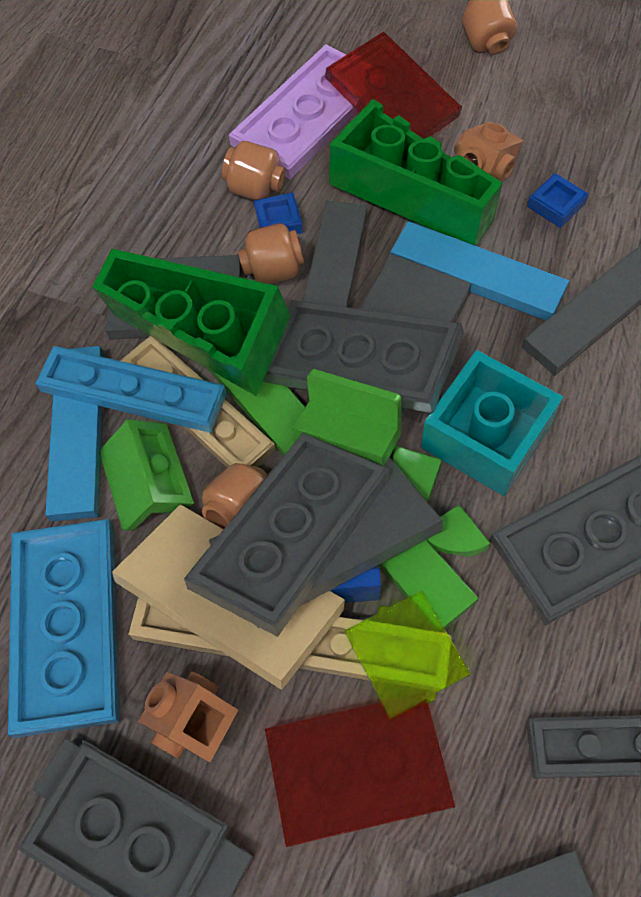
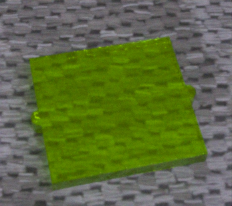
(406, 654)

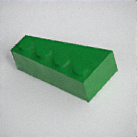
(412, 176)
(201, 313)

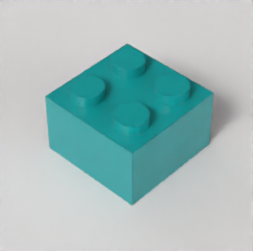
(490, 422)

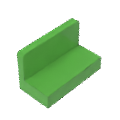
(351, 416)
(144, 472)

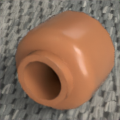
(489, 24)
(253, 170)
(271, 254)
(229, 492)

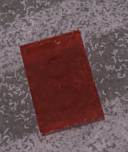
(395, 80)
(356, 771)

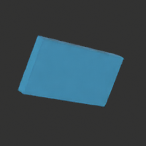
(63, 630)

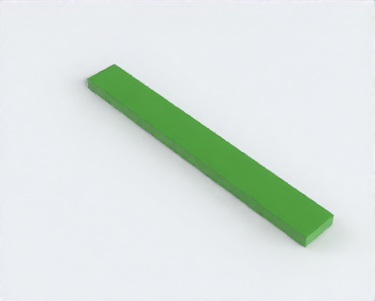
(411, 571)

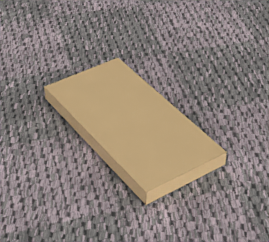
(157, 576)

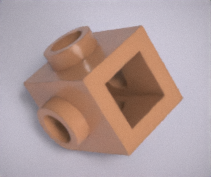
(490, 148)
(187, 715)

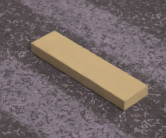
(233, 436)

